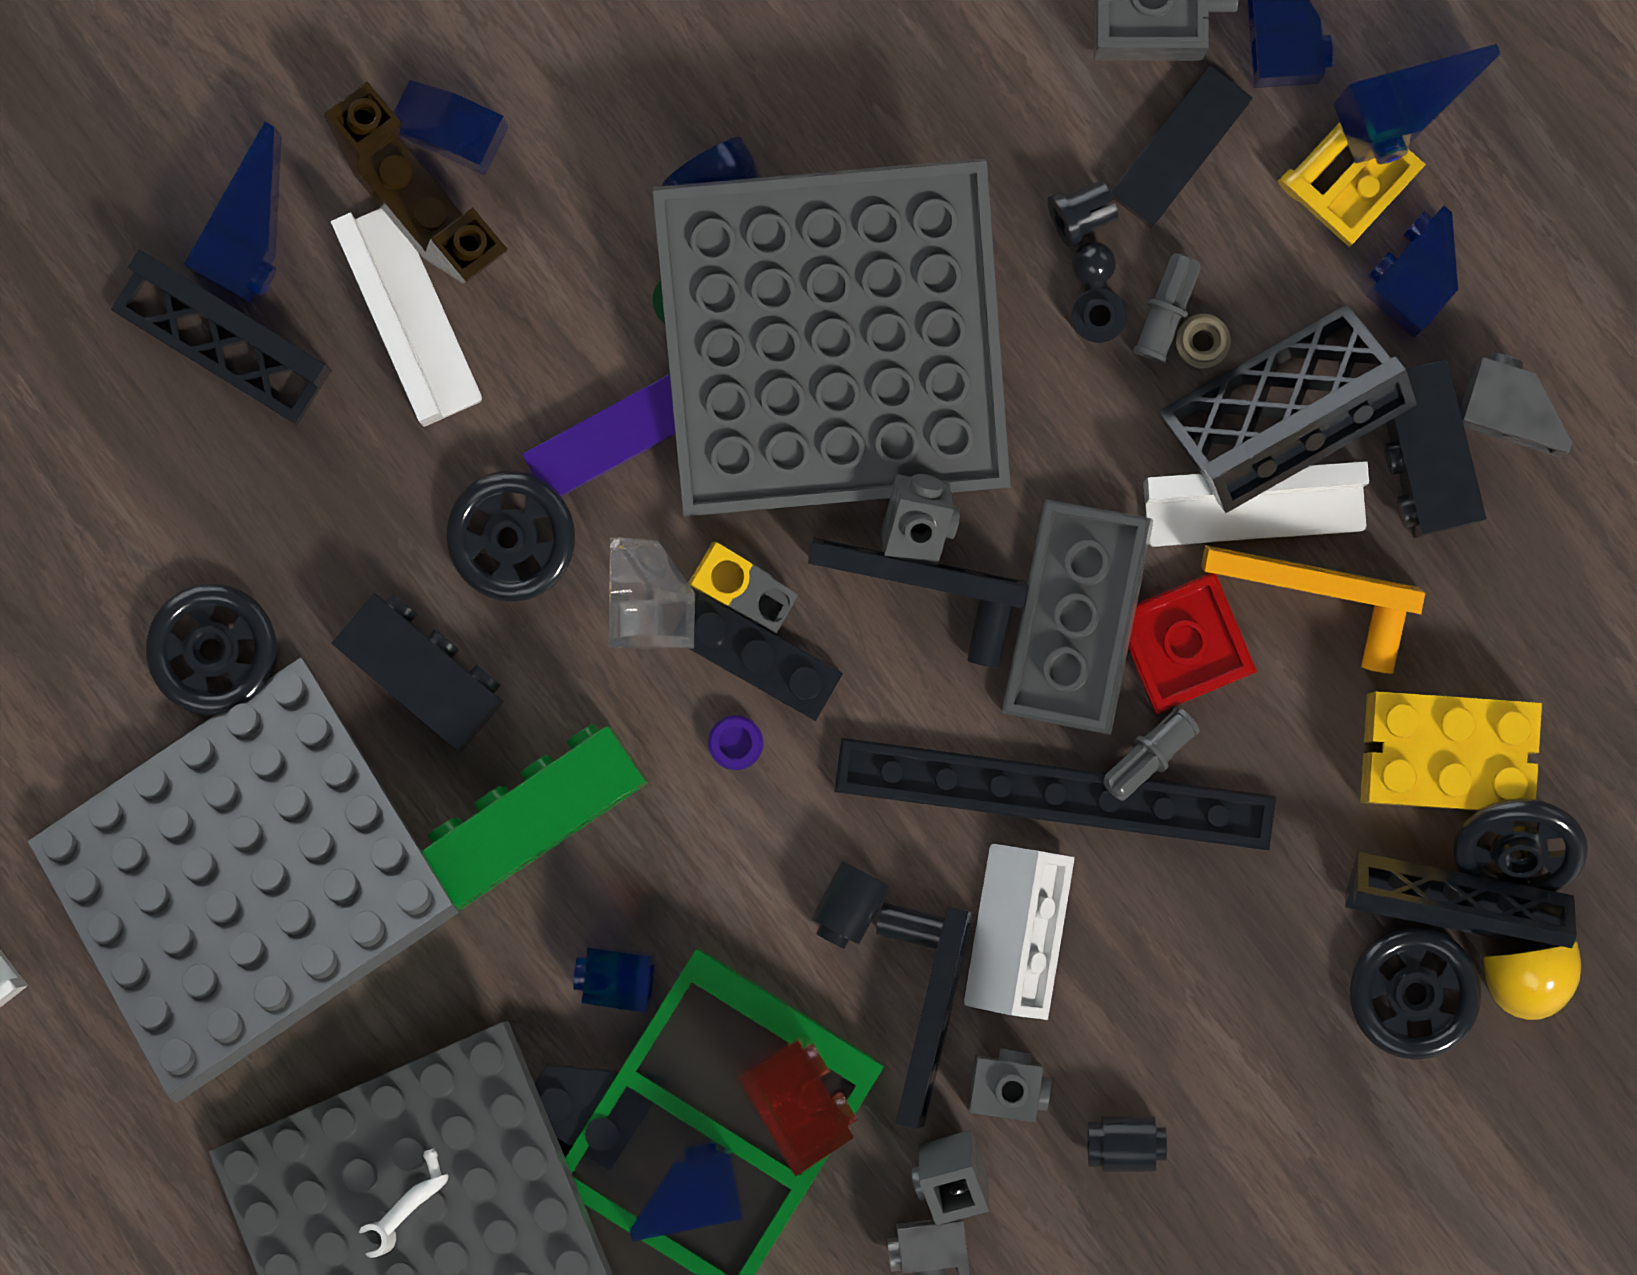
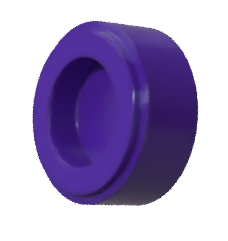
(735, 742)

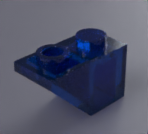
(1422, 276)

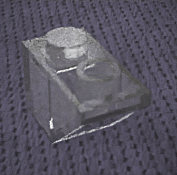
(648, 598)

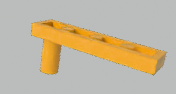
(1389, 598)

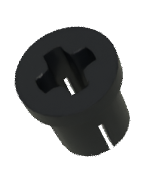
(1082, 212)

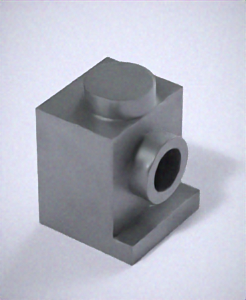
(929, 1248)

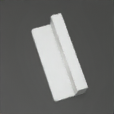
(1019, 931)

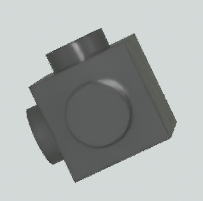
(919, 519)
(1008, 1086)
(952, 1178)

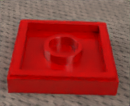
(1187, 643)

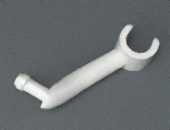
(406, 1205)

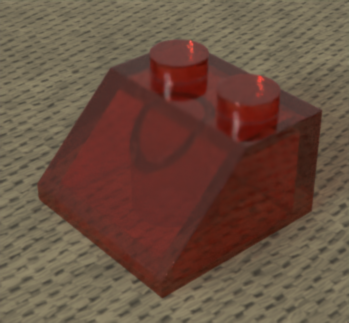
(798, 1105)

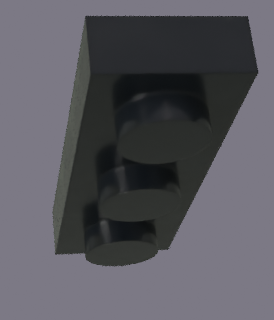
(762, 658)

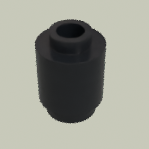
(1126, 1144)

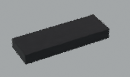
(1181, 146)

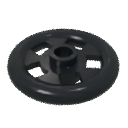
(540, 502)
(201, 603)
(1522, 849)
(1392, 1033)

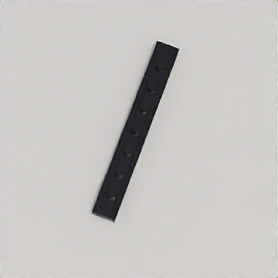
(1053, 794)

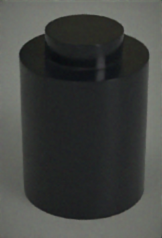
(848, 905)

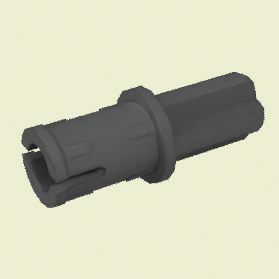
(1168, 308)
(1151, 753)

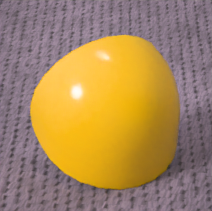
(1533, 982)

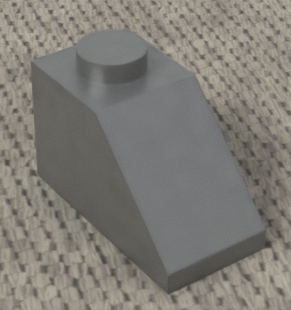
(1512, 406)

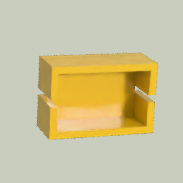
(1449, 751)

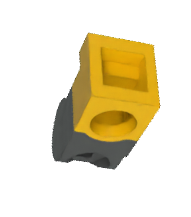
(743, 587)

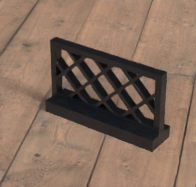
(1306, 430)

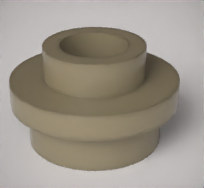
(1215, 329)

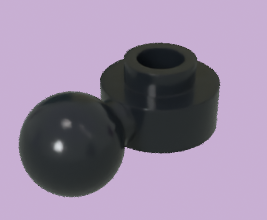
(1094, 266)

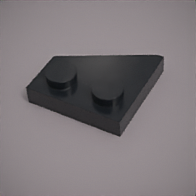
(572, 1097)

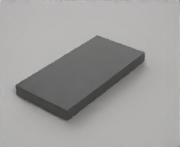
(1077, 616)

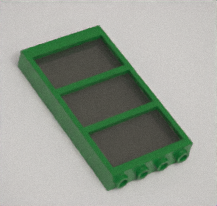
(699, 1044)

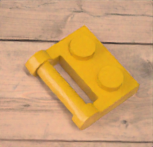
(1357, 195)

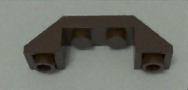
(405, 190)

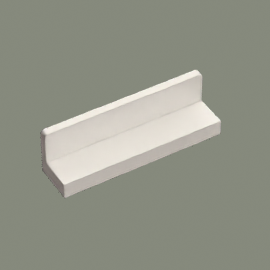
(408, 316)
(1306, 504)

